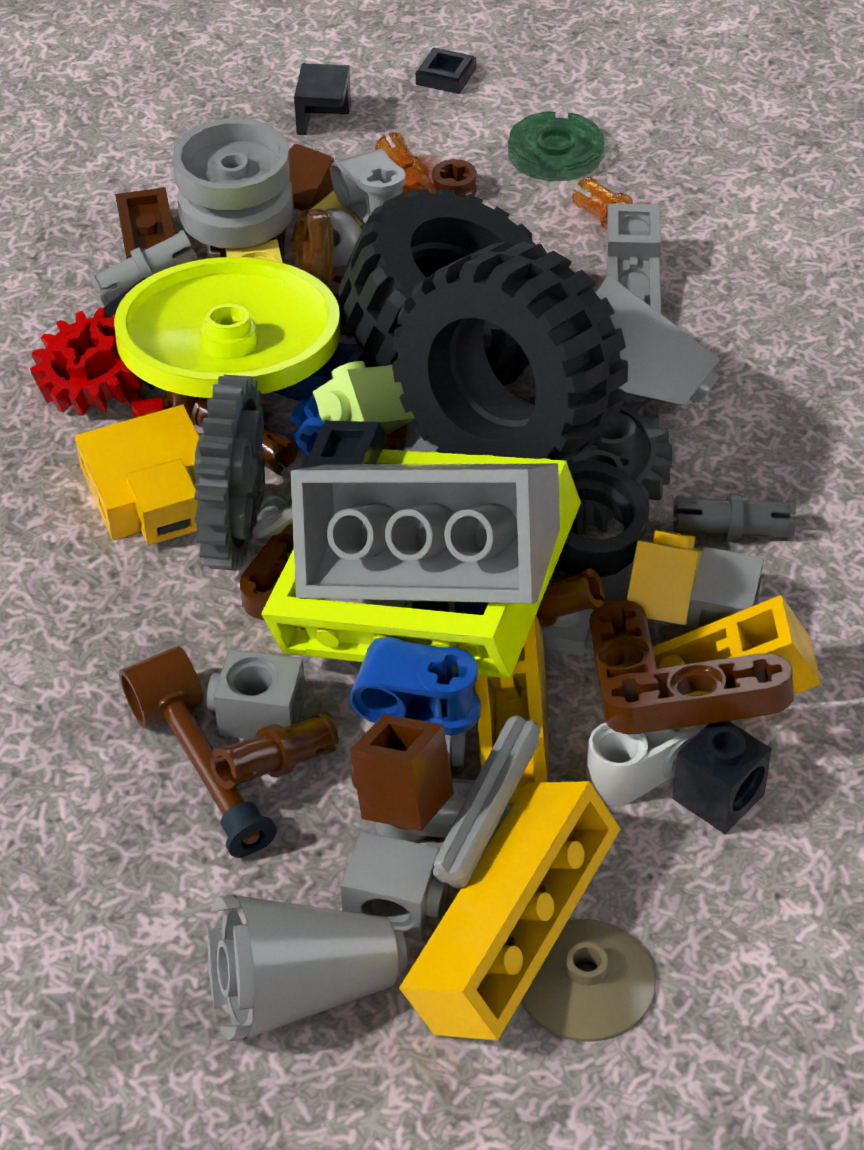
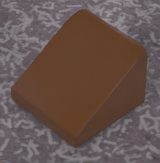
(309, 176)

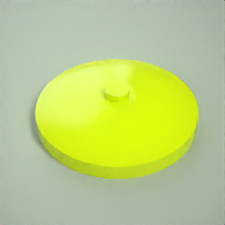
(229, 320)

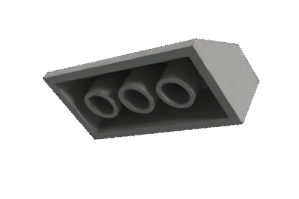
(424, 531)

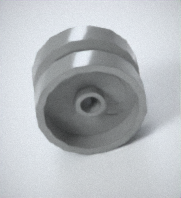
(233, 183)

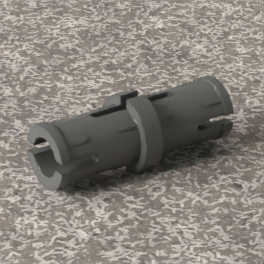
(734, 517)

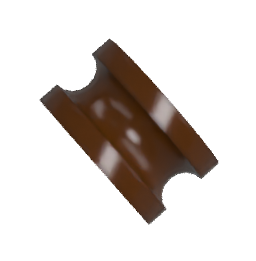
(455, 176)

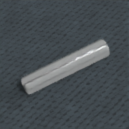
(486, 802)

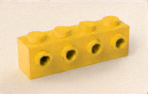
(510, 910)

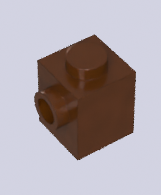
(402, 772)

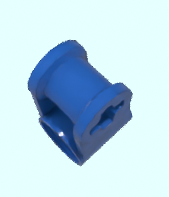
(415, 683)

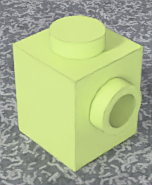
(363, 395)

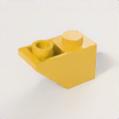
(665, 576)

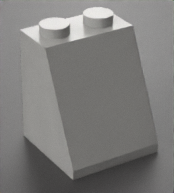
(660, 356)

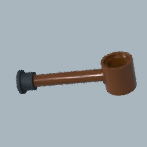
(165, 691)

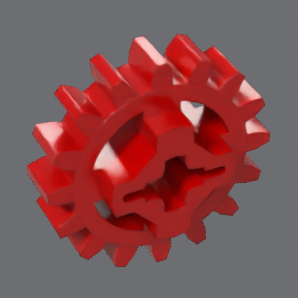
(88, 361)

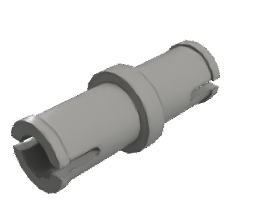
(142, 265)

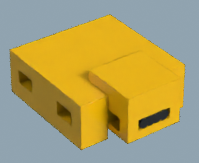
(143, 474)

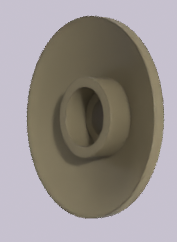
(594, 1002)

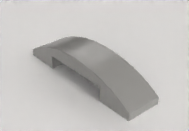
(635, 249)

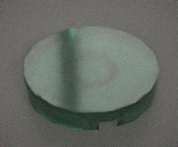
(555, 159)

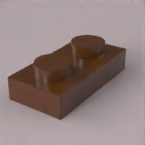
(144, 218)

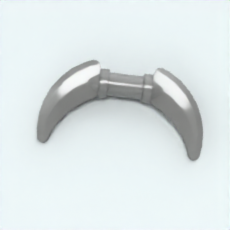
(274, 514)

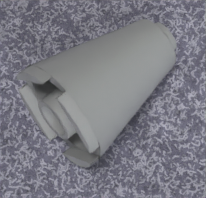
(295, 961)

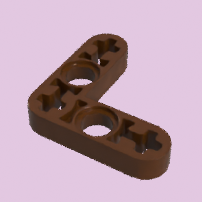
(654, 698)

